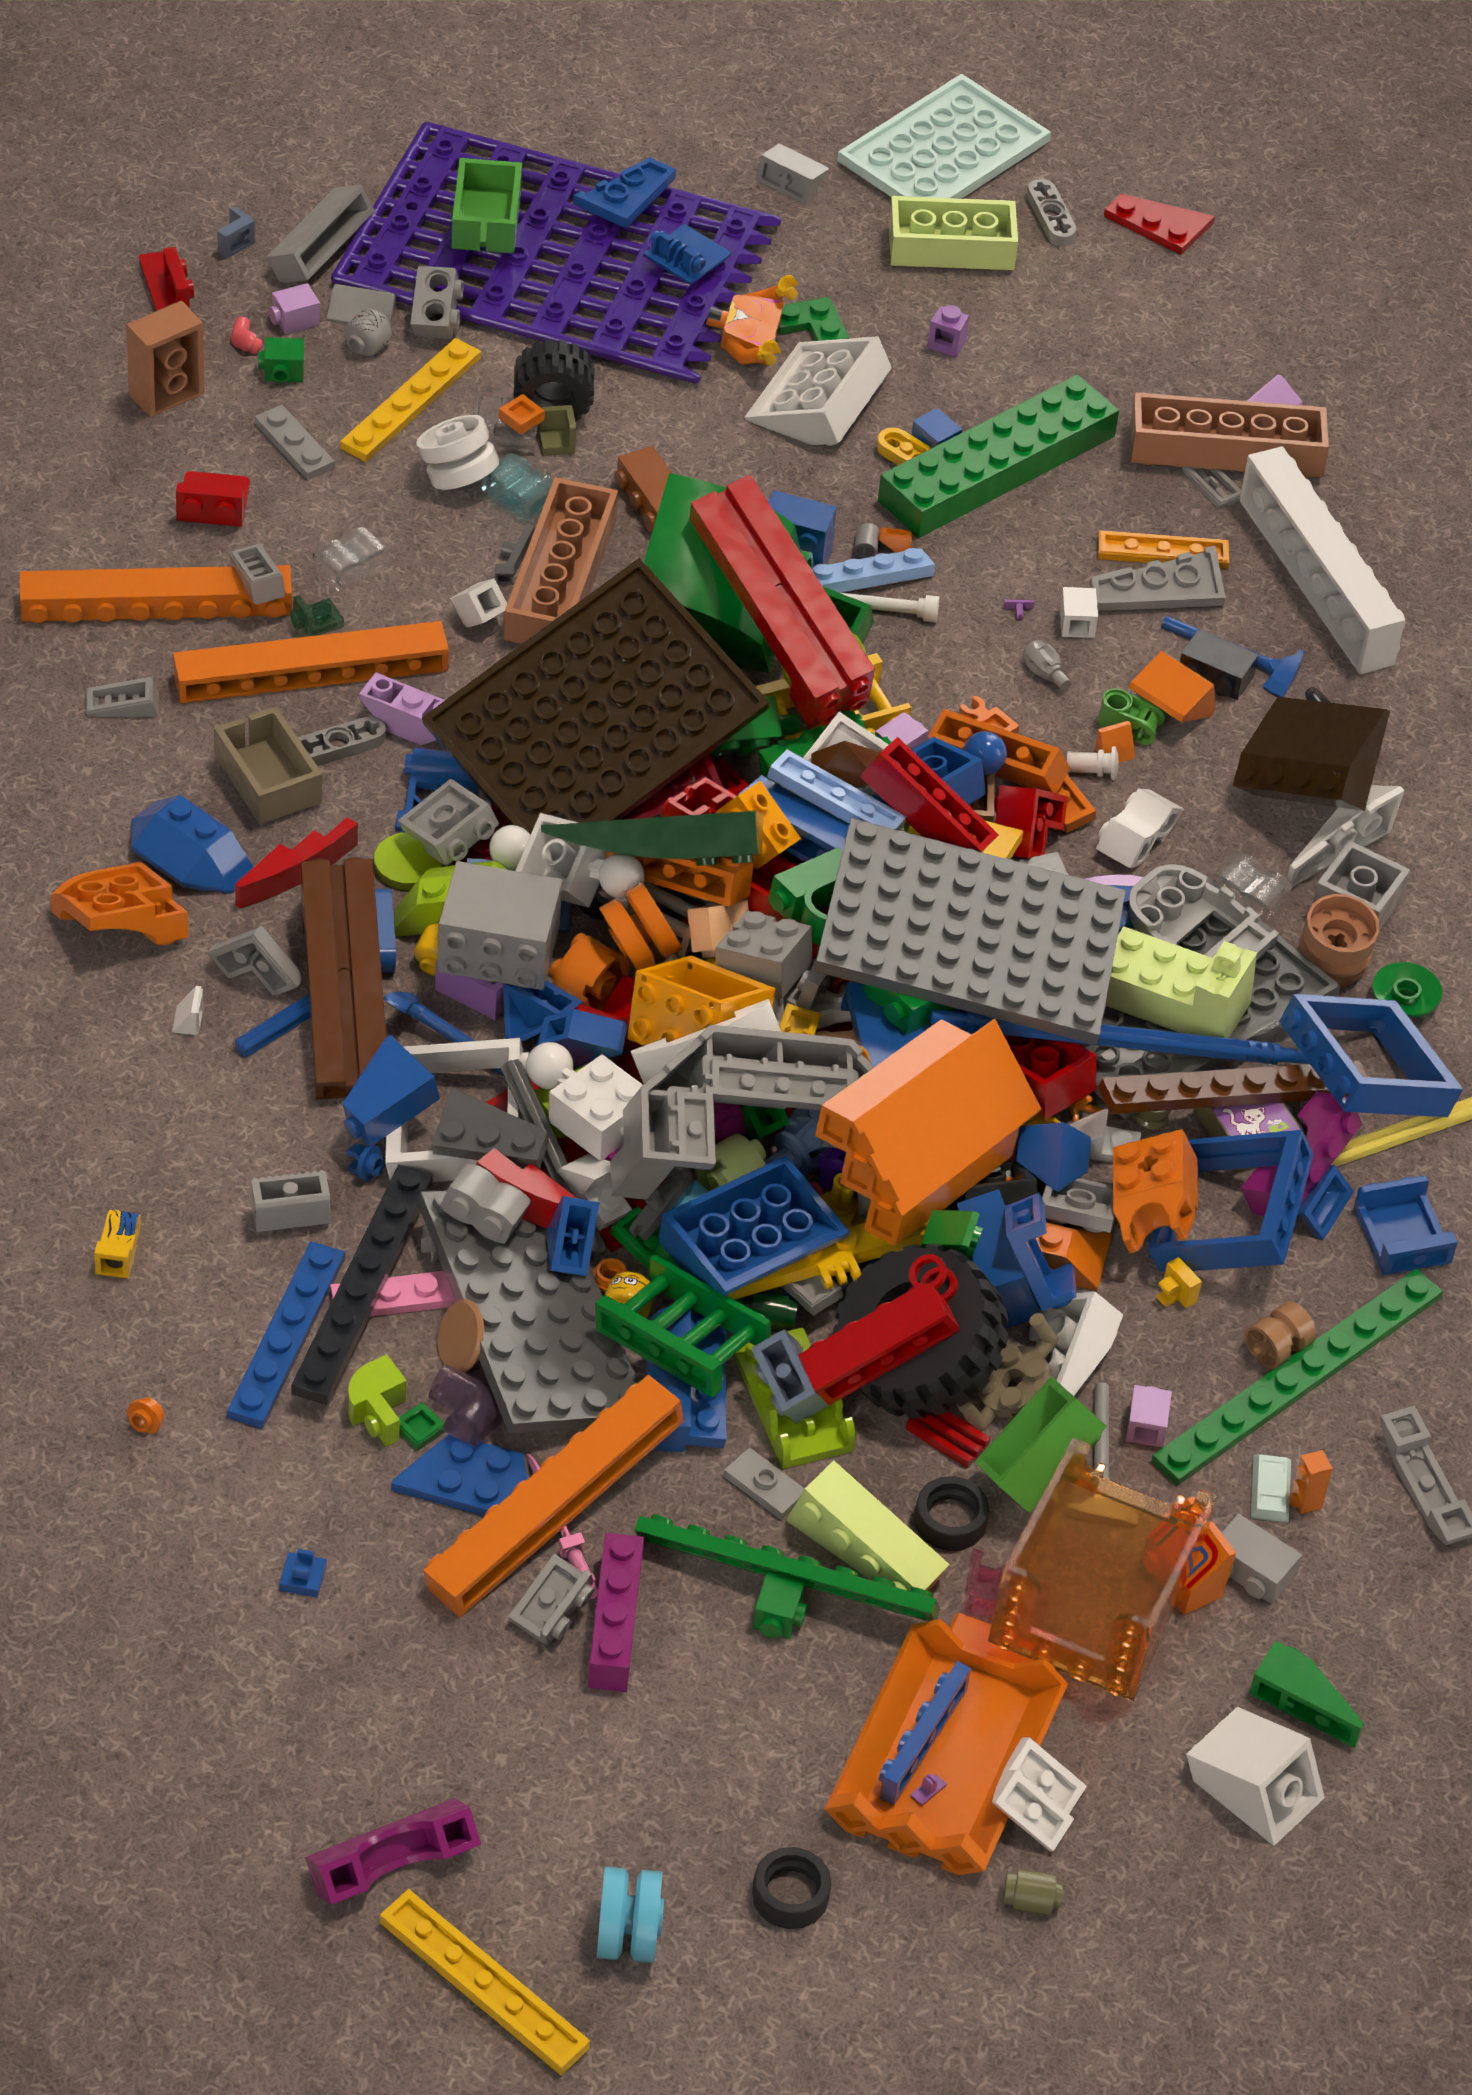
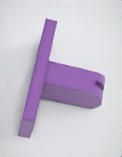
(1018, 605)
(930, 1787)

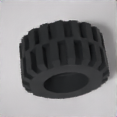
(559, 364)

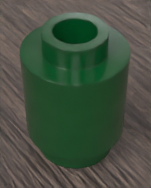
(775, 1308)

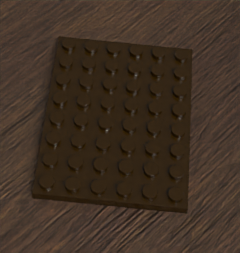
(597, 707)

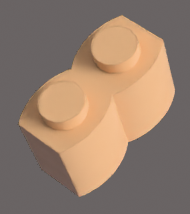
(711, 924)

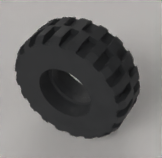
(950, 1369)

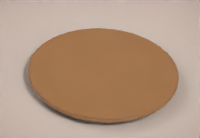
(461, 1335)

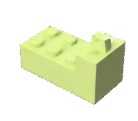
(1180, 985)

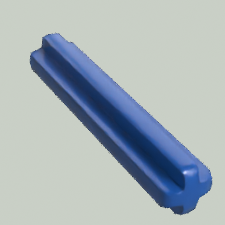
(273, 1027)

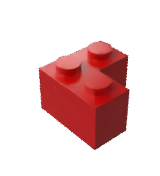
(1032, 812)

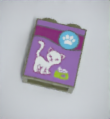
(1246, 1120)

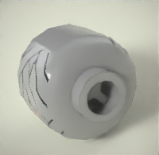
(369, 332)

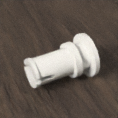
(1094, 762)

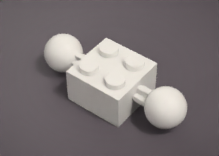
(577, 865)
(584, 1102)

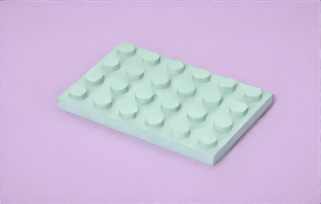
(945, 143)

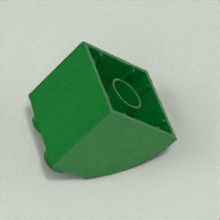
(696, 580)

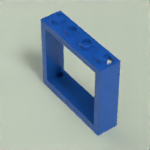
(1430, 1084)
(1294, 1158)

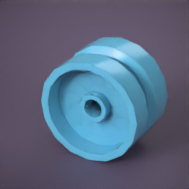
(630, 1915)

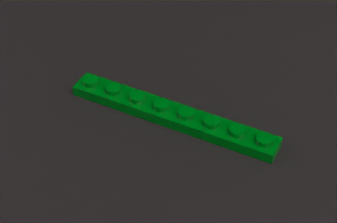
(838, 1582)

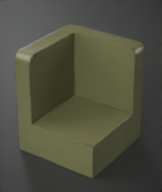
(558, 431)

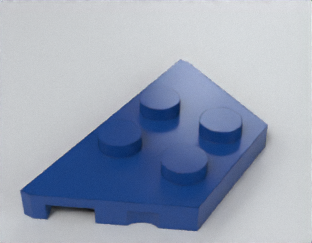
(463, 1475)

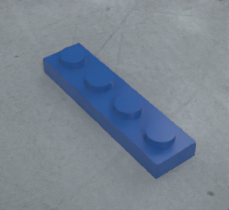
(930, 1722)

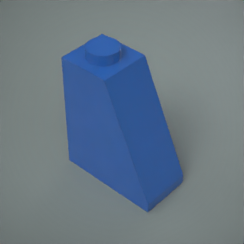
(388, 1093)

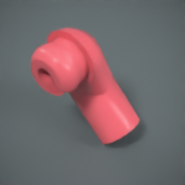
(243, 338)

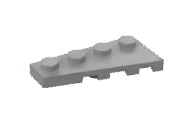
(1171, 584)

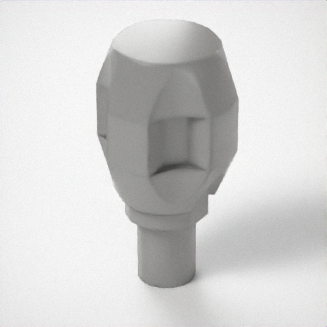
(1046, 663)

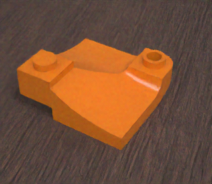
(122, 899)

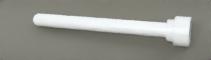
(924, 608)

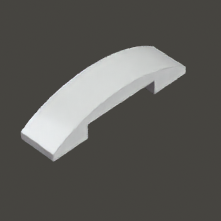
(656, 1055)

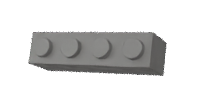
(320, 234)

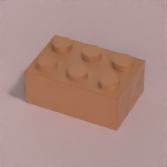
(165, 358)

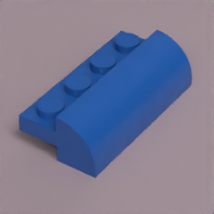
(703, 1415)

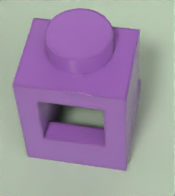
(950, 324)

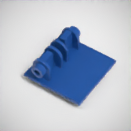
(685, 253)

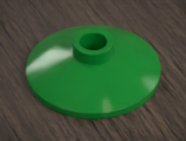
(1409, 979)

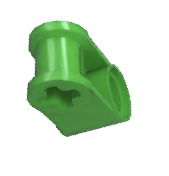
(1122, 706)

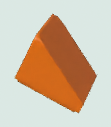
(1119, 736)

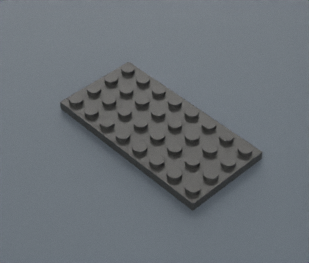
(539, 1324)

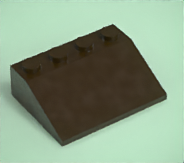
(1314, 753)

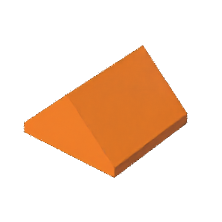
(1175, 689)

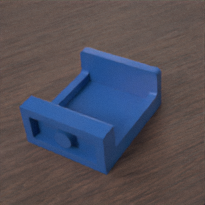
(1024, 1223)
(1403, 1225)

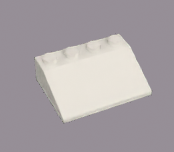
(821, 389)

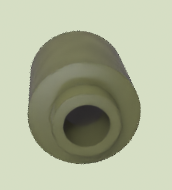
(1032, 1891)

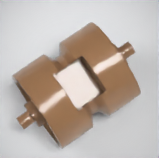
(1281, 1334)

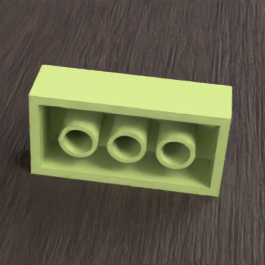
(953, 233)

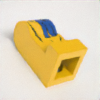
(118, 1243)

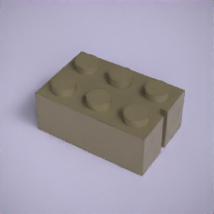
(273, 770)

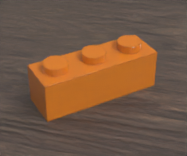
(1311, 1482)

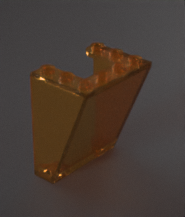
(1098, 1575)

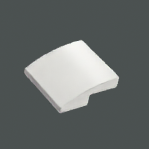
(1038, 1793)

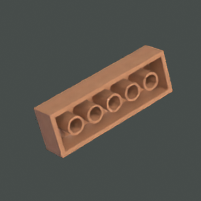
(1224, 432)
(560, 556)

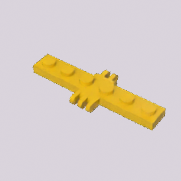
(832, 1261)

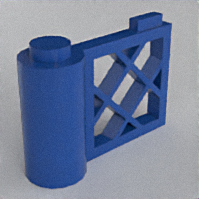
(430, 771)

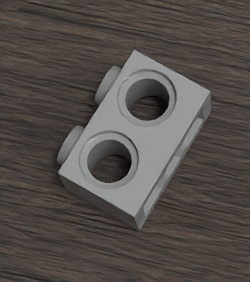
(429, 302)

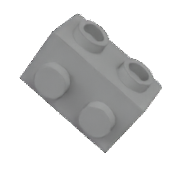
(552, 1599)

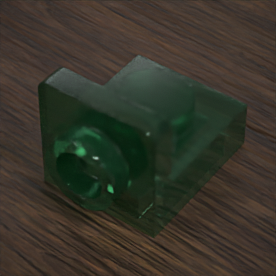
(316, 617)

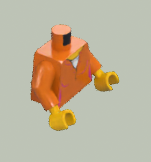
(754, 323)

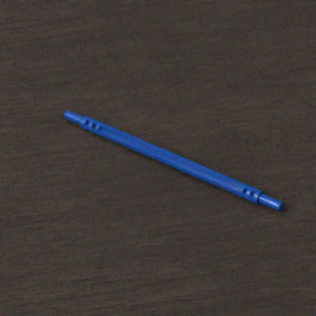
(1142, 1040)

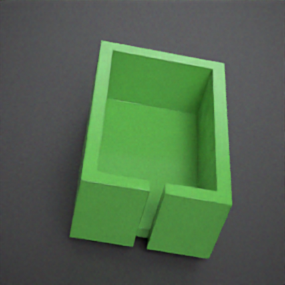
(486, 205)
(1035, 1441)

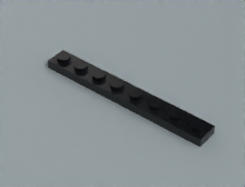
(361, 1286)

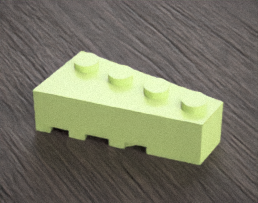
(864, 1532)

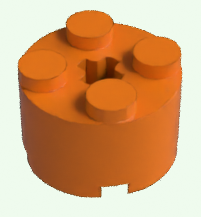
(589, 971)

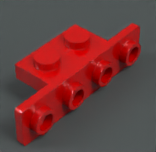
(166, 278)

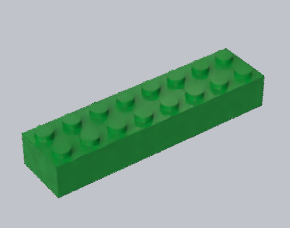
(997, 455)

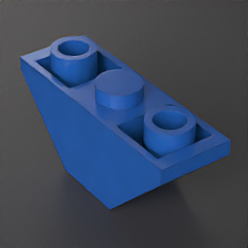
(584, 1035)

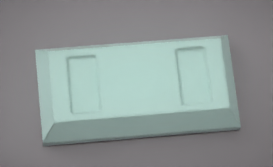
(1270, 1488)

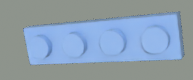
(875, 570)
(831, 792)

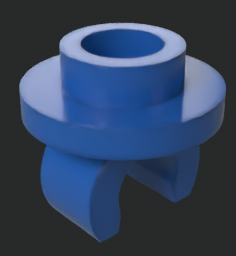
(368, 1161)

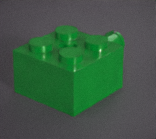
(759, 732)

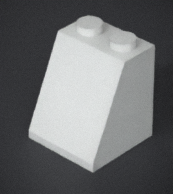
(1258, 1772)

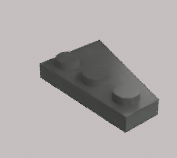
(474, 1128)

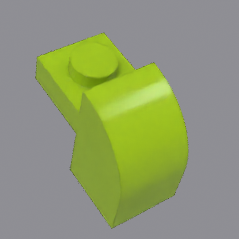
(373, 1394)

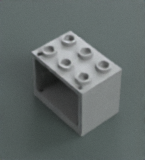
(499, 925)

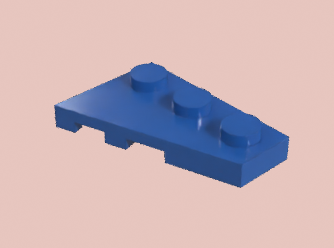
(629, 194)

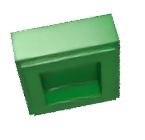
(420, 1426)

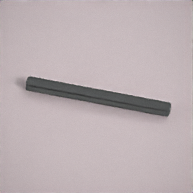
(533, 1113)

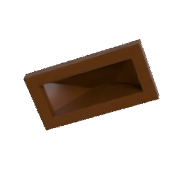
(845, 761)

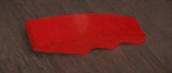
(282, 866)

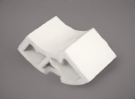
(1136, 828)

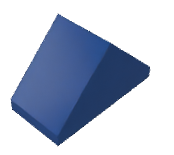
(572, 1235)

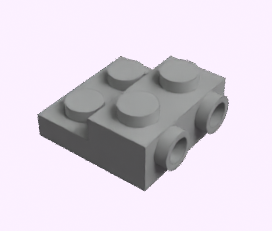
(449, 822)
(1081, 1204)

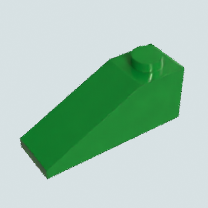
(1301, 1690)

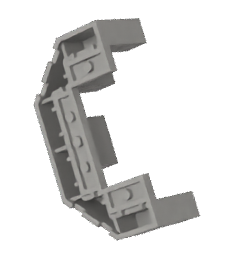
(674, 1111)

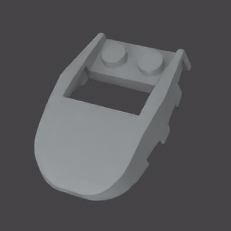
(1178, 900)

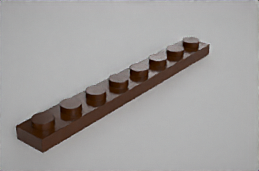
(1212, 1088)

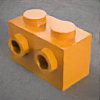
(777, 830)

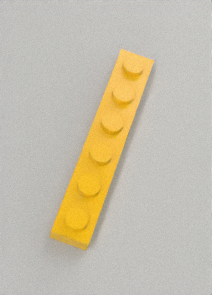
(410, 400)
(485, 1982)

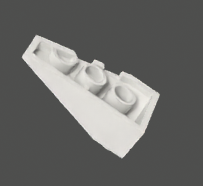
(1345, 826)
(1084, 1337)

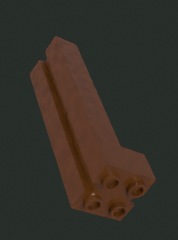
(342, 971)

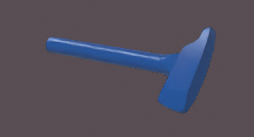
(1282, 671)
(409, 1004)

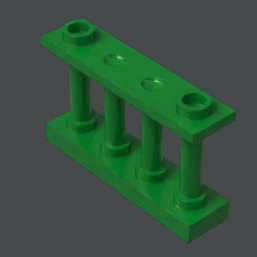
(676, 1353)

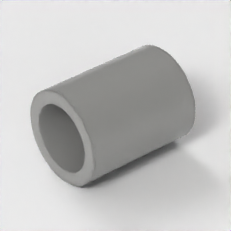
(866, 540)

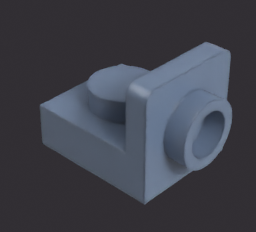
(237, 234)

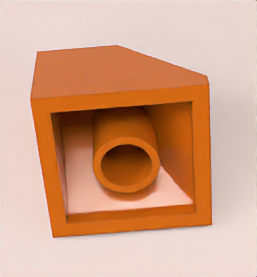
(1077, 1246)

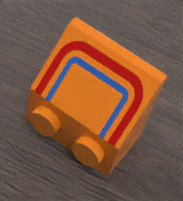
(1209, 1571)

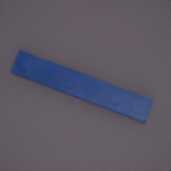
(286, 1335)

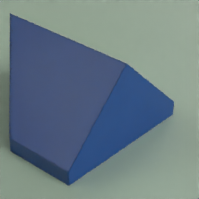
(528, 1006)
(1053, 1153)

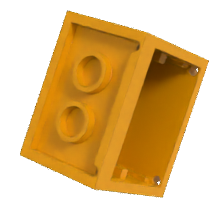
(688, 997)

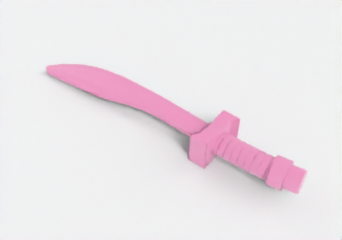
(569, 1544)

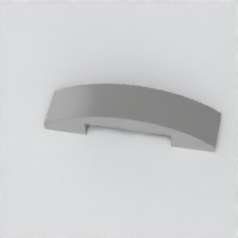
(1423, 1477)

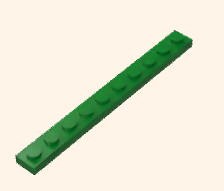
(1296, 1377)

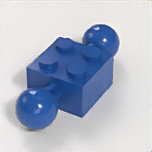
(963, 769)

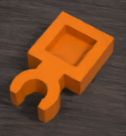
(993, 717)

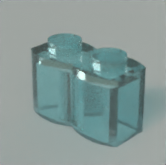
(518, 486)

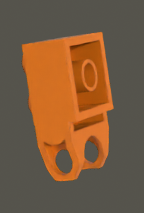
(1155, 1187)

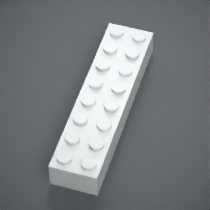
(1322, 560)

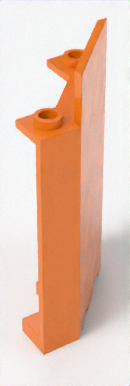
(928, 1124)
(1003, 1702)

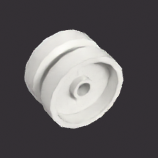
(457, 452)

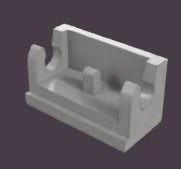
(791, 173)

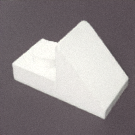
(1104, 1137)
(592, 1181)

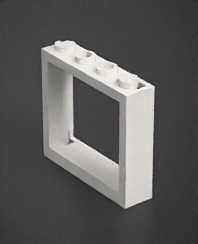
(451, 1058)

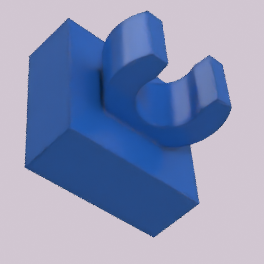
(303, 1573)

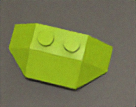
(426, 900)

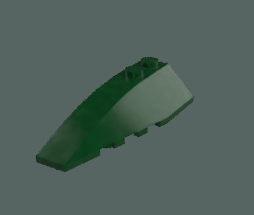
(673, 837)

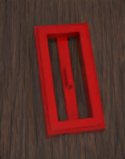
(954, 1430)

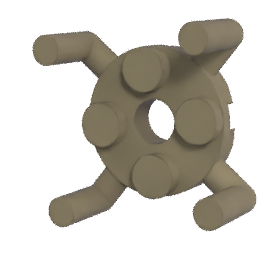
(1016, 1362)

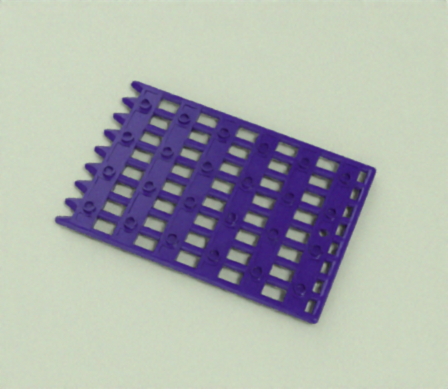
(582, 262)

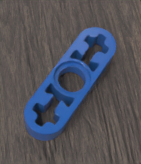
(386, 930)

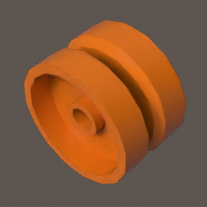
(640, 928)

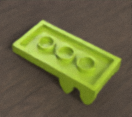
(794, 1443)

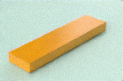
(1152, 547)

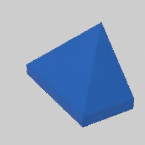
(1325, 1202)

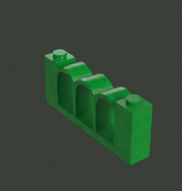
(809, 888)

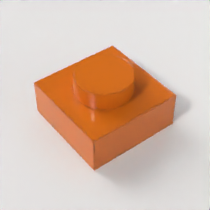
(521, 414)

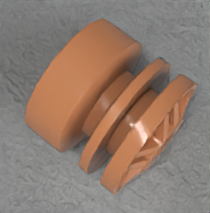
(1340, 937)

